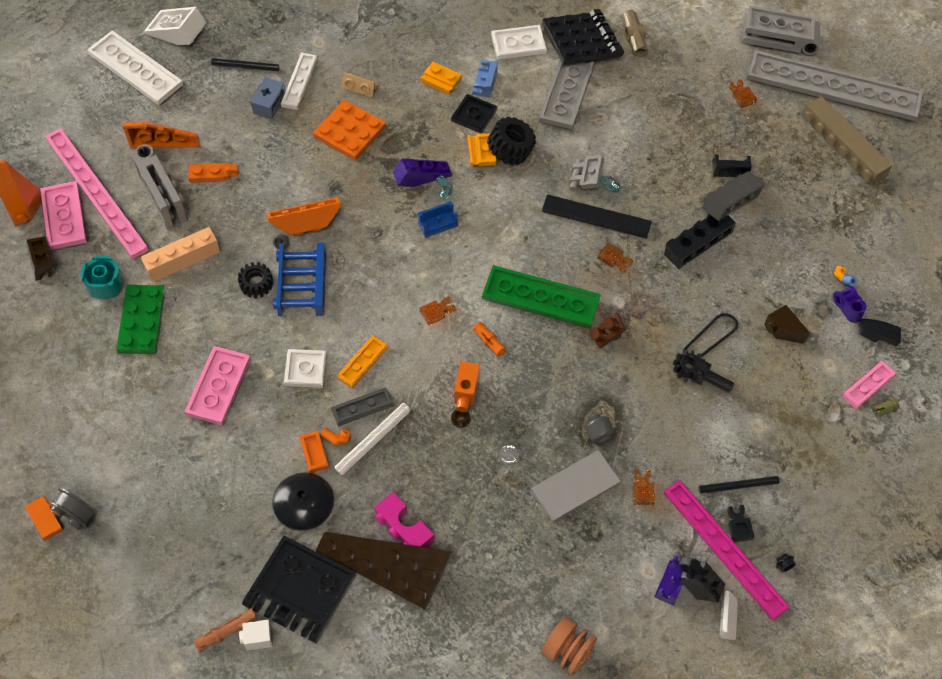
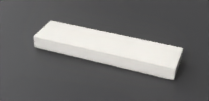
(299, 81)

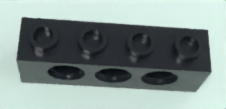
(710, 233)

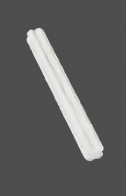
(372, 439)

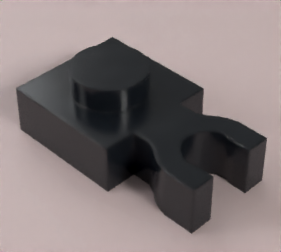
(739, 526)

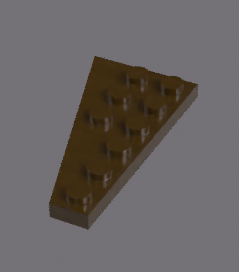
(398, 567)

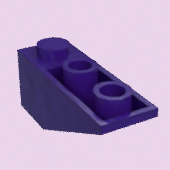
(419, 172)

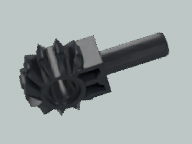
(700, 371)

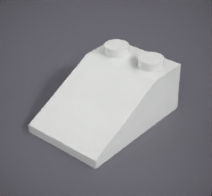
(177, 25)

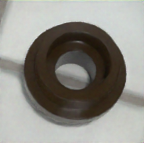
(456, 414)

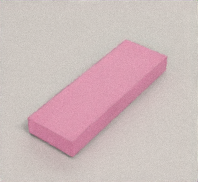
(869, 385)

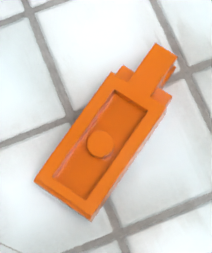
(212, 172)

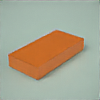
(314, 452)
(43, 519)

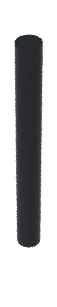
(245, 64)
(739, 484)

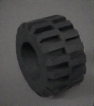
(511, 140)

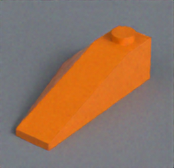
(158, 135)
(18, 194)

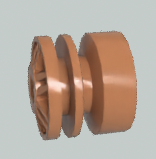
(568, 645)

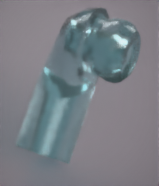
(610, 183)
(446, 187)

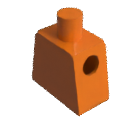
(466, 385)

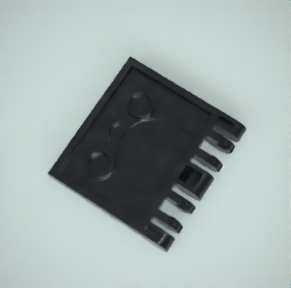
(582, 37)
(301, 585)

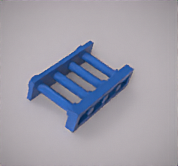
(316, 286)

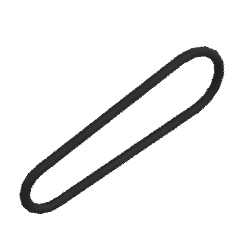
(722, 314)

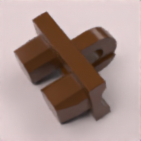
(611, 323)

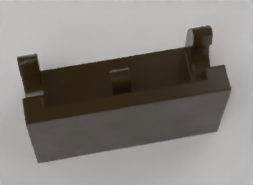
(39, 257)

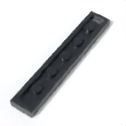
(597, 216)

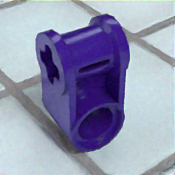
(850, 304)

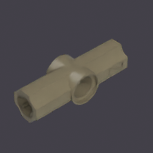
(634, 33)

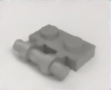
(591, 172)

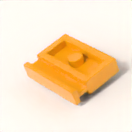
(441, 78)
(479, 151)

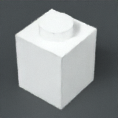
(256, 635)

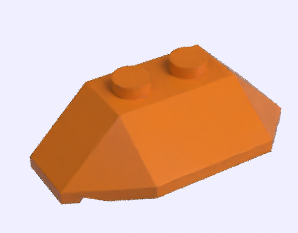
(305, 217)

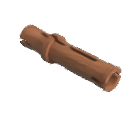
(221, 632)

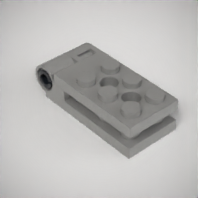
(781, 30)
(156, 181)

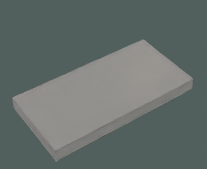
(575, 486)

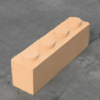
(180, 254)

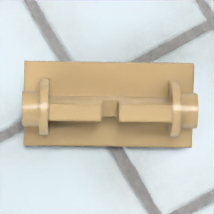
(358, 84)

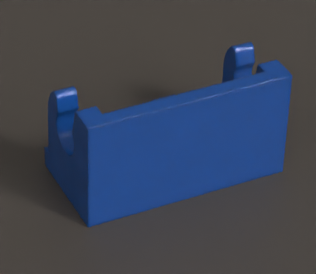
(437, 219)

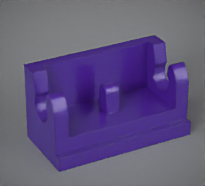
(670, 584)

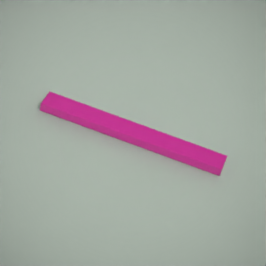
(726, 550)

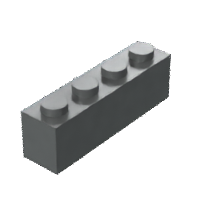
(733, 195)

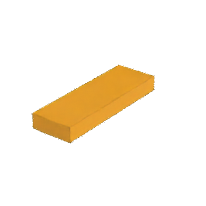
(362, 362)

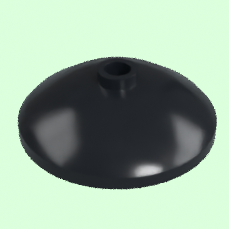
(304, 512)

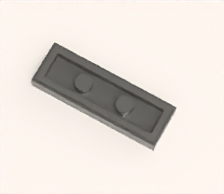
(362, 406)

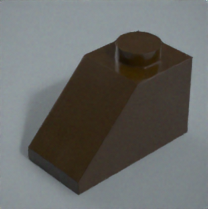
(786, 326)

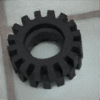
(252, 271)

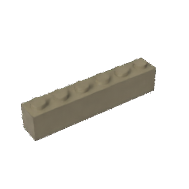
(847, 140)

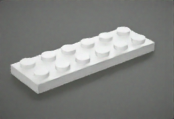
(135, 67)

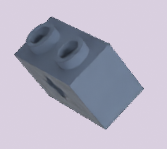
(268, 97)

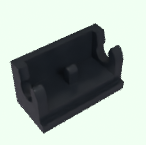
(730, 168)

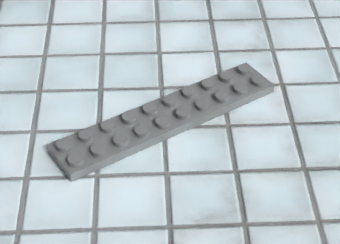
(835, 85)

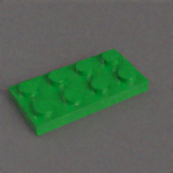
(140, 319)

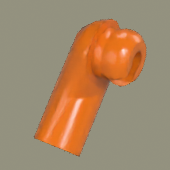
(336, 439)

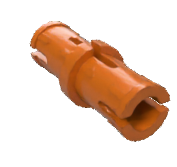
(489, 339)

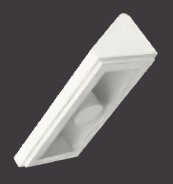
(728, 616)

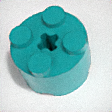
(102, 277)

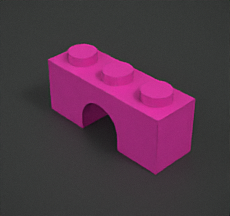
(390, 512)

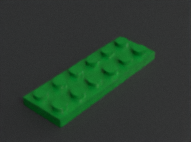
(541, 296)

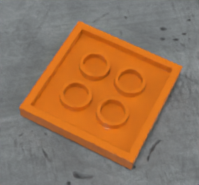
(349, 129)

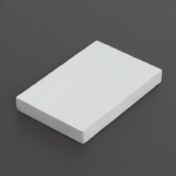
(518, 42)

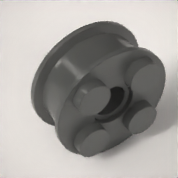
(72, 508)

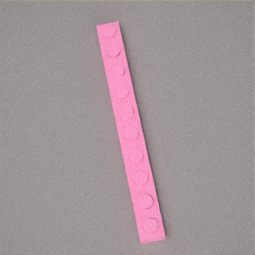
(97, 194)

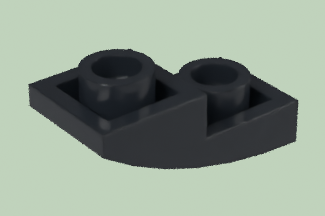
(877, 330)

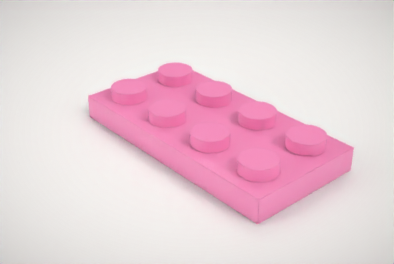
(63, 215)
(217, 385)

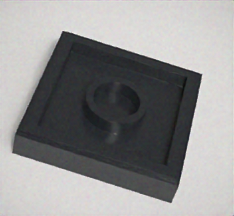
(474, 113)

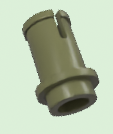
(888, 406)

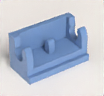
(485, 79)

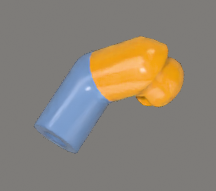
(845, 279)

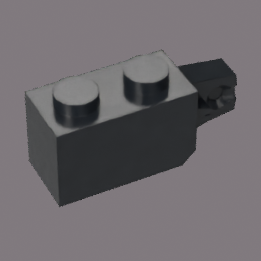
(701, 580)

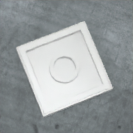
(305, 368)

